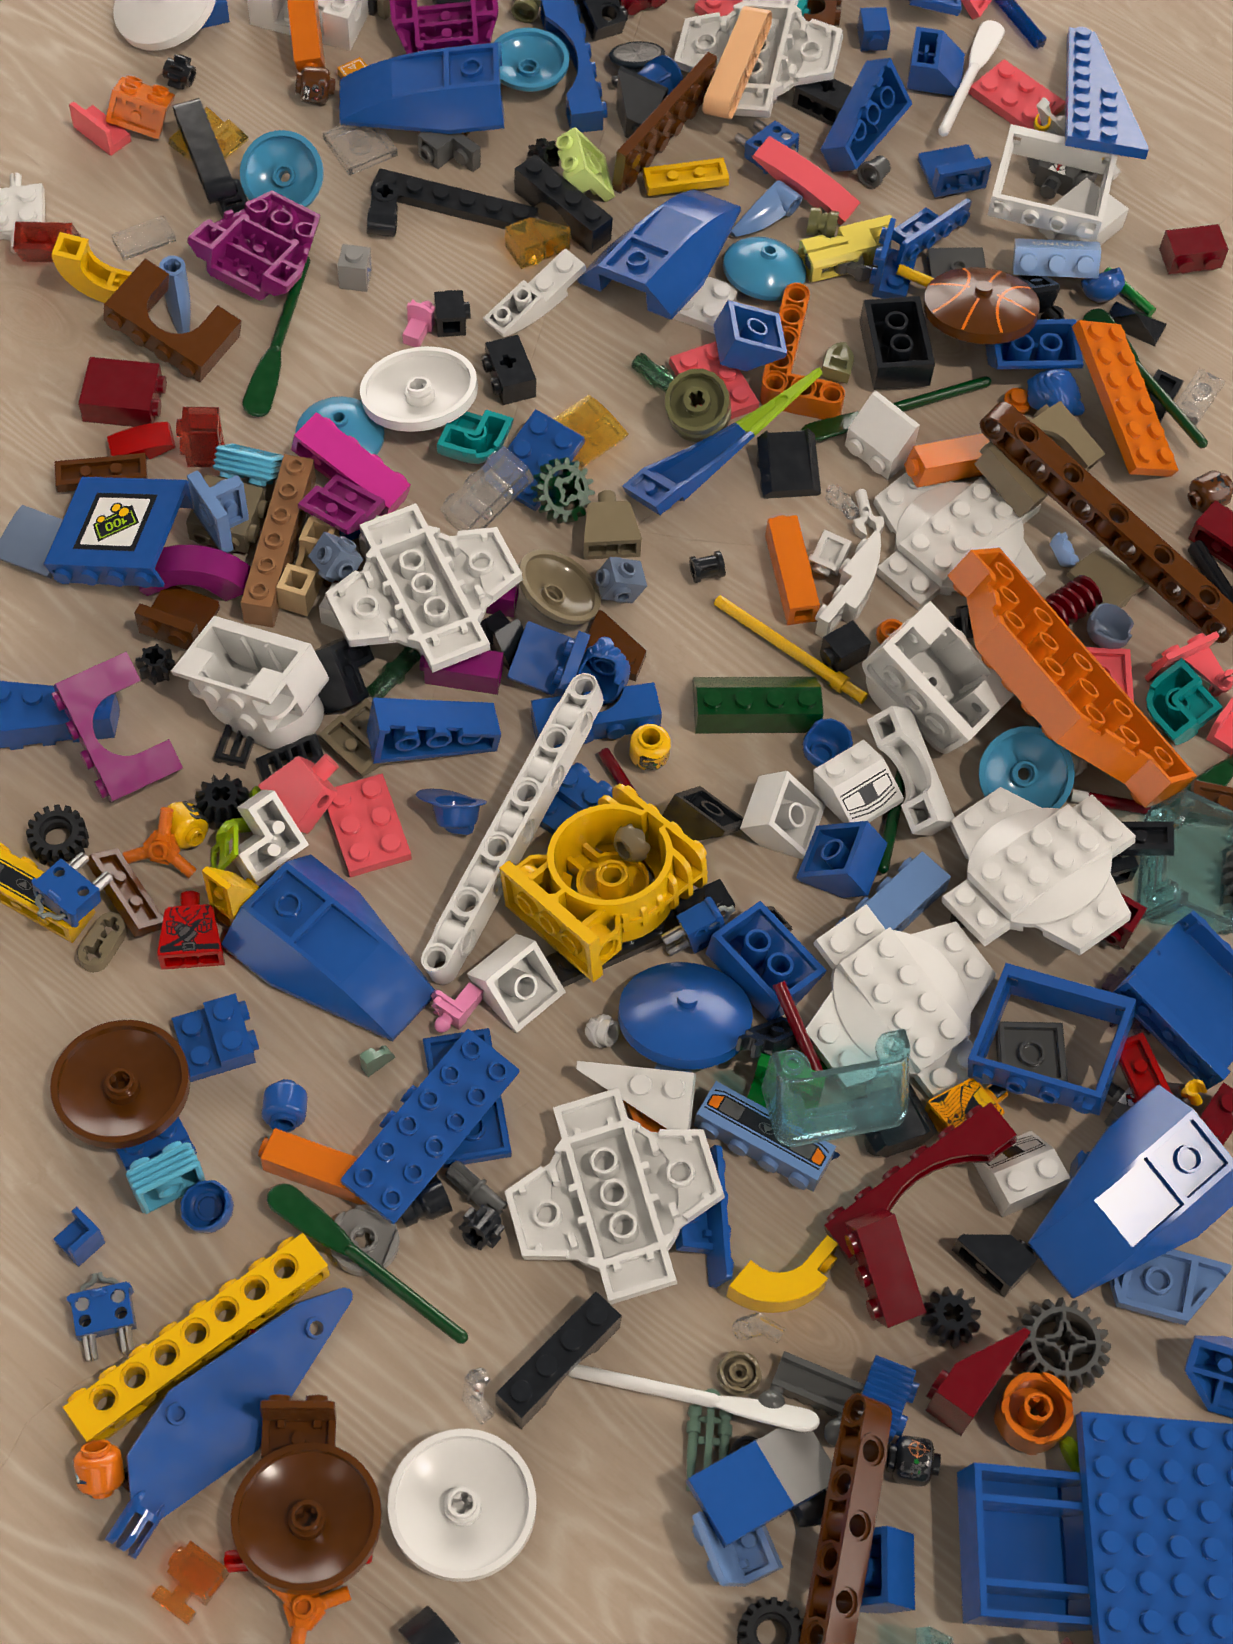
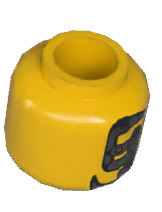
(649, 747)
(188, 824)

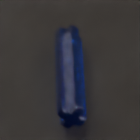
(1023, 22)

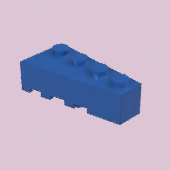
(32, 717)
(430, 729)

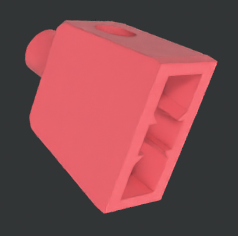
(304, 789)

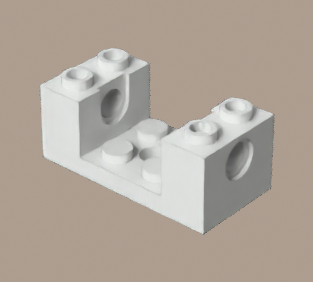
(339, 19)

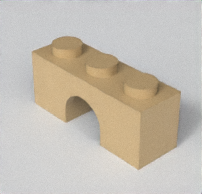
(301, 581)

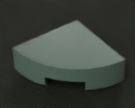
(374, 1060)

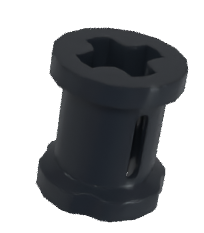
(707, 566)

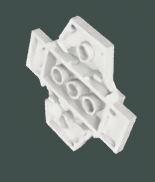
(791, 56)
(939, 528)
(424, 587)
(1039, 870)
(895, 983)
(614, 1195)

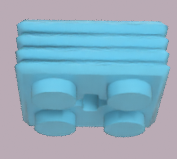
(258, 465)
(164, 1176)

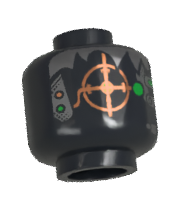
(912, 1460)

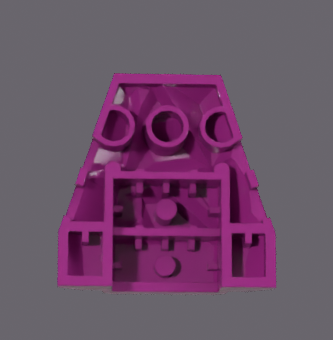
(443, 24)
(258, 247)

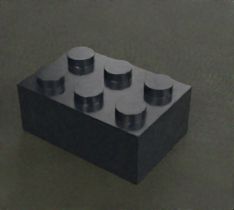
(897, 342)

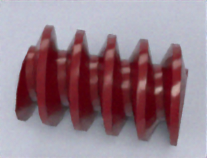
(1075, 599)

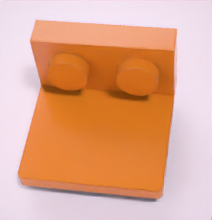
(139, 106)

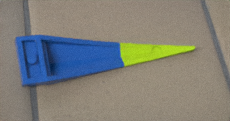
(684, 472)

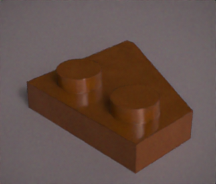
(606, 627)

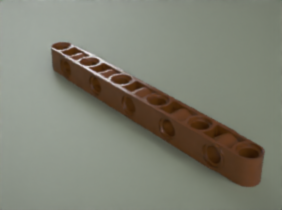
(1109, 520)
(847, 1523)

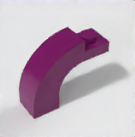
(201, 567)

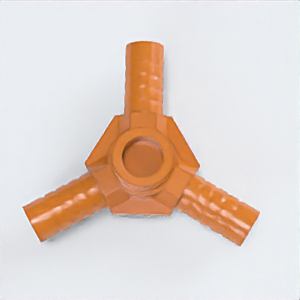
(162, 847)
(306, 1611)

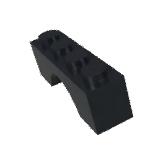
(540, 183)
(540, 1376)

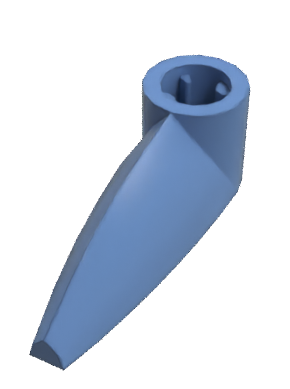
(770, 207)
(178, 293)

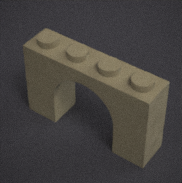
(1015, 485)

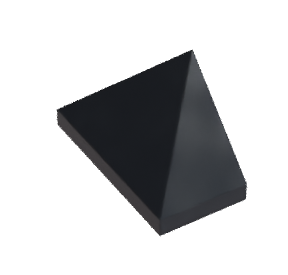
(1137, 323)

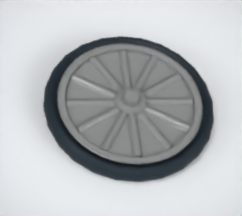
(635, 53)

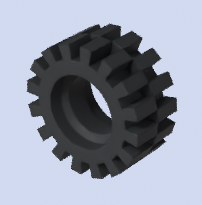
(52, 820)
(769, 1610)

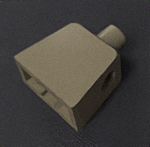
(610, 529)

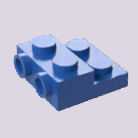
(575, 794)
(216, 1037)

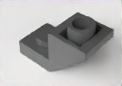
(441, 148)

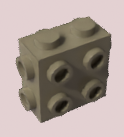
(241, 534)

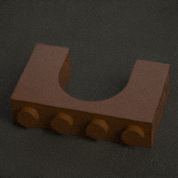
(190, 352)

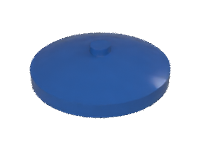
(684, 1015)

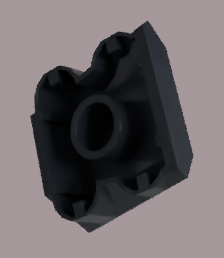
(788, 464)
(910, 1134)

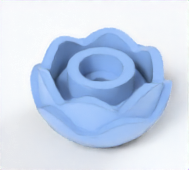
(1063, 550)

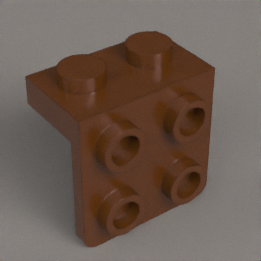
(176, 616)
(296, 1421)

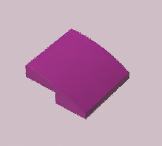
(342, 504)

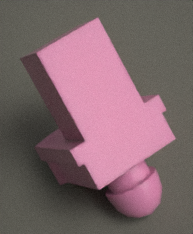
(420, 322)
(455, 1011)

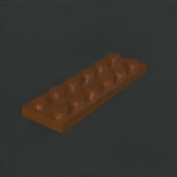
(662, 124)

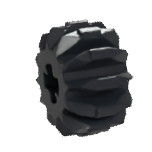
(220, 799)
(953, 1329)

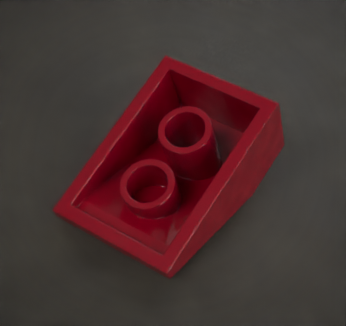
(963, 1390)

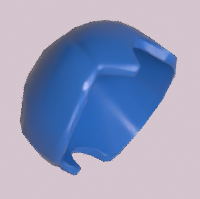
(1105, 287)
(826, 740)
(207, 1206)

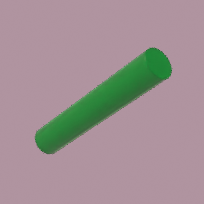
(1136, 298)

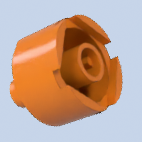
(1030, 1432)

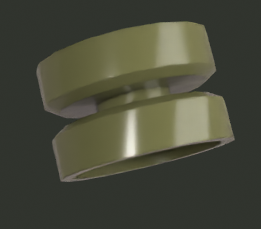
(692, 389)

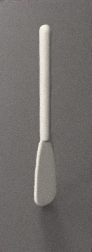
(984, 45)
(787, 1416)

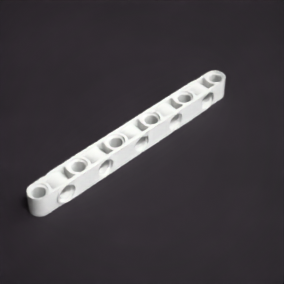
(512, 828)

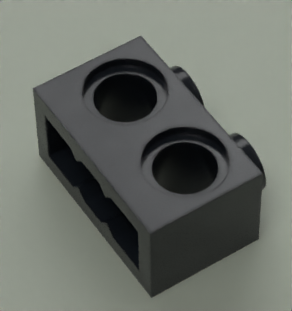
(593, 14)

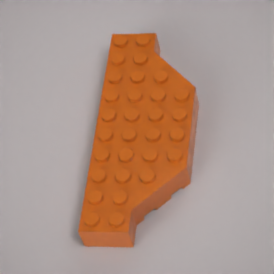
(1063, 680)

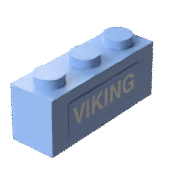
(1056, 258)

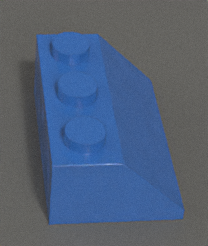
(1046, 346)
(761, 953)

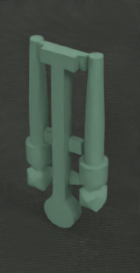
(694, 1429)

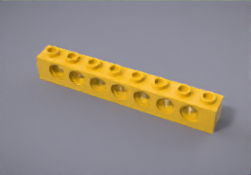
(190, 1357)

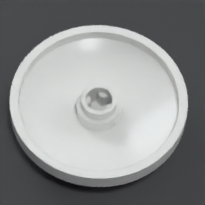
(160, 23)
(419, 389)
(462, 1505)

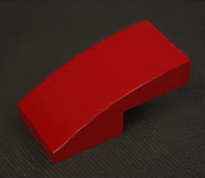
(148, 438)

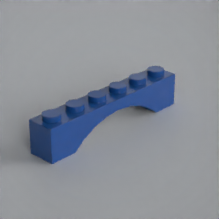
(583, 100)

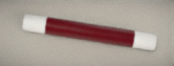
(1111, 802)

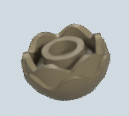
(631, 844)
(742, 1362)

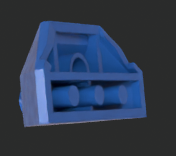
(1211, 1372)

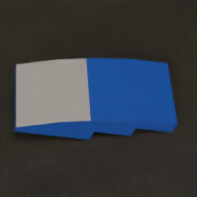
(761, 1482)

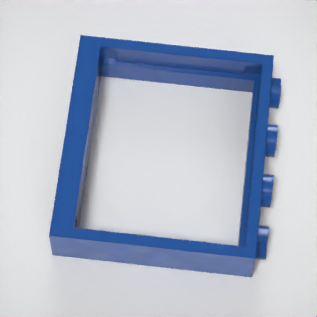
(1060, 994)

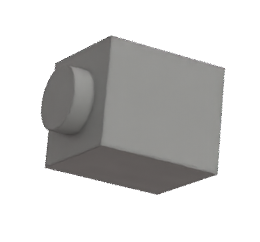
(354, 267)

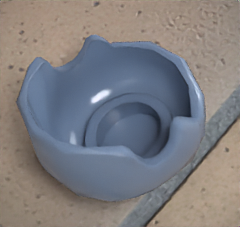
(1109, 626)

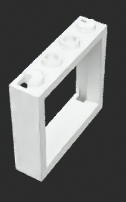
(1051, 149)

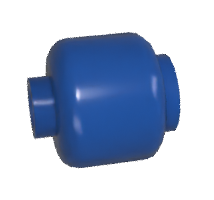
(284, 1105)

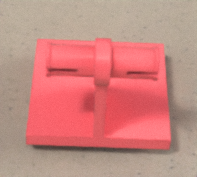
(1200, 659)

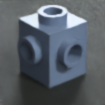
(335, 557)
(621, 580)

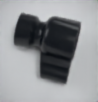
(430, 1203)

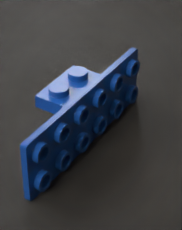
(429, 1126)

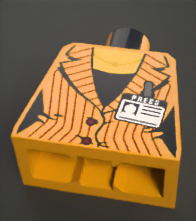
(953, 1105)

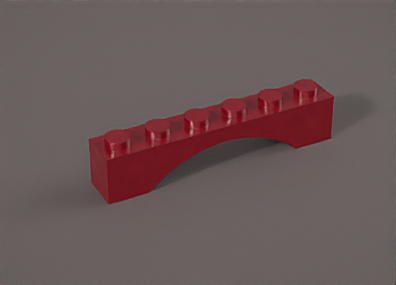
(976, 1140)

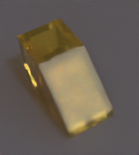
(536, 240)

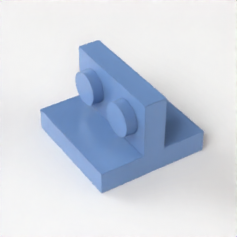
(219, 507)

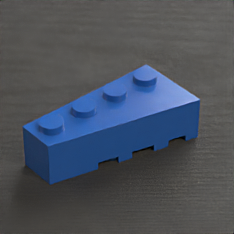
(866, 116)

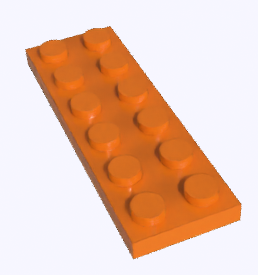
(1125, 398)

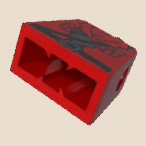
(189, 935)

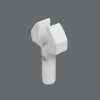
(866, 516)

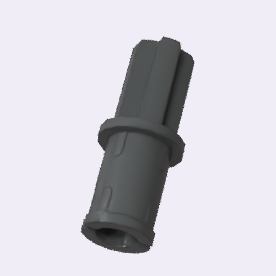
(474, 1187)

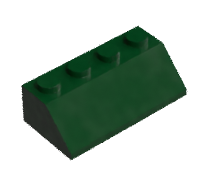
(756, 704)

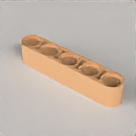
(737, 62)

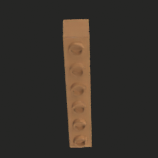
(277, 540)

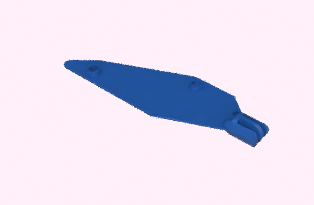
(216, 1416)

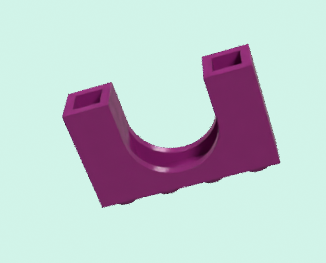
(479, 672)
(115, 773)

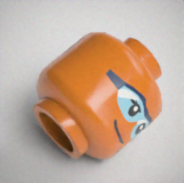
(99, 1469)

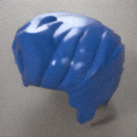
(1055, 386)
(608, 667)

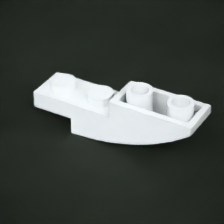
(534, 299)
(854, 586)

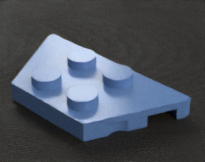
(1169, 1286)

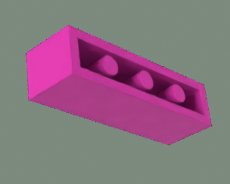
(344, 456)

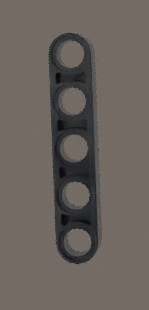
(204, 151)

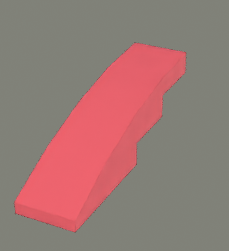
(805, 178)

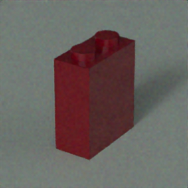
(121, 392)

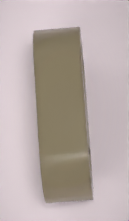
(108, 945)

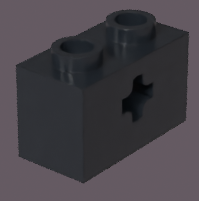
(821, 99)
(509, 370)

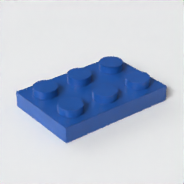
(539, 442)

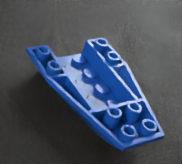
(428, 91)
(667, 251)
(329, 948)
(1137, 1195)

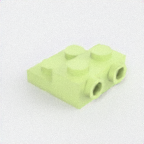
(584, 164)

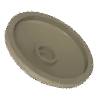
(559, 587)

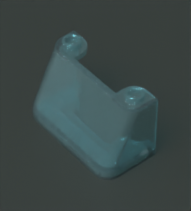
(1192, 877)
(840, 1100)

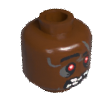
(314, 84)

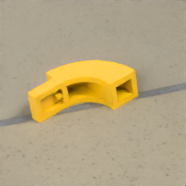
(84, 270)
(784, 1291)

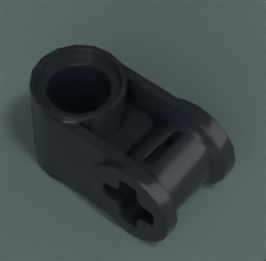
(383, 210)

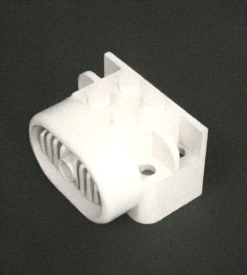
(938, 677)
(256, 681)

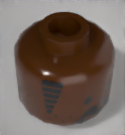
(1208, 488)

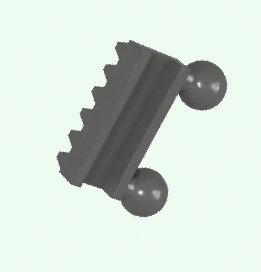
(811, 1386)

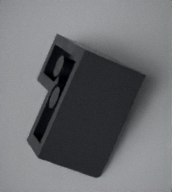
(345, 681)

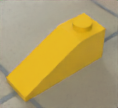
(227, 892)

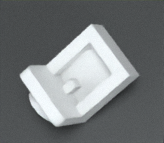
(829, 553)

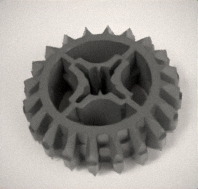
(1088, 1343)

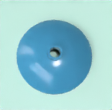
(532, 59)
(279, 154)
(763, 267)
(353, 420)
(1047, 762)

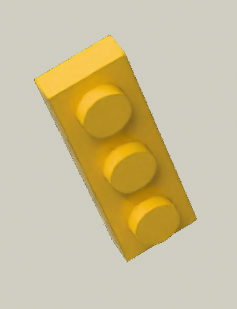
(685, 176)

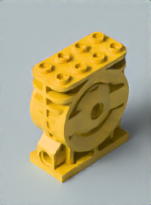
(612, 894)

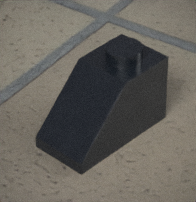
(996, 1258)

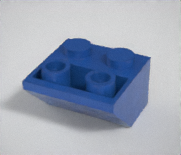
(935, 63)

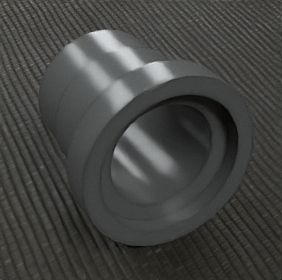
(873, 171)

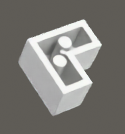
(274, 837)

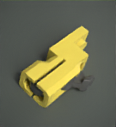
(845, 254)

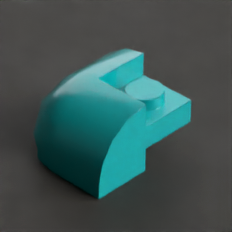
(474, 436)
(1180, 703)

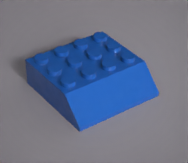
(1023, 1548)

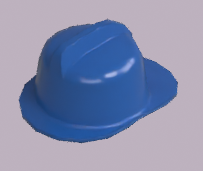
(662, 71)
(453, 810)

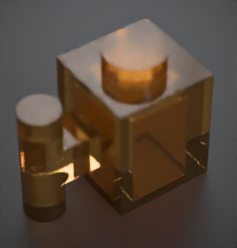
(196, 1576)

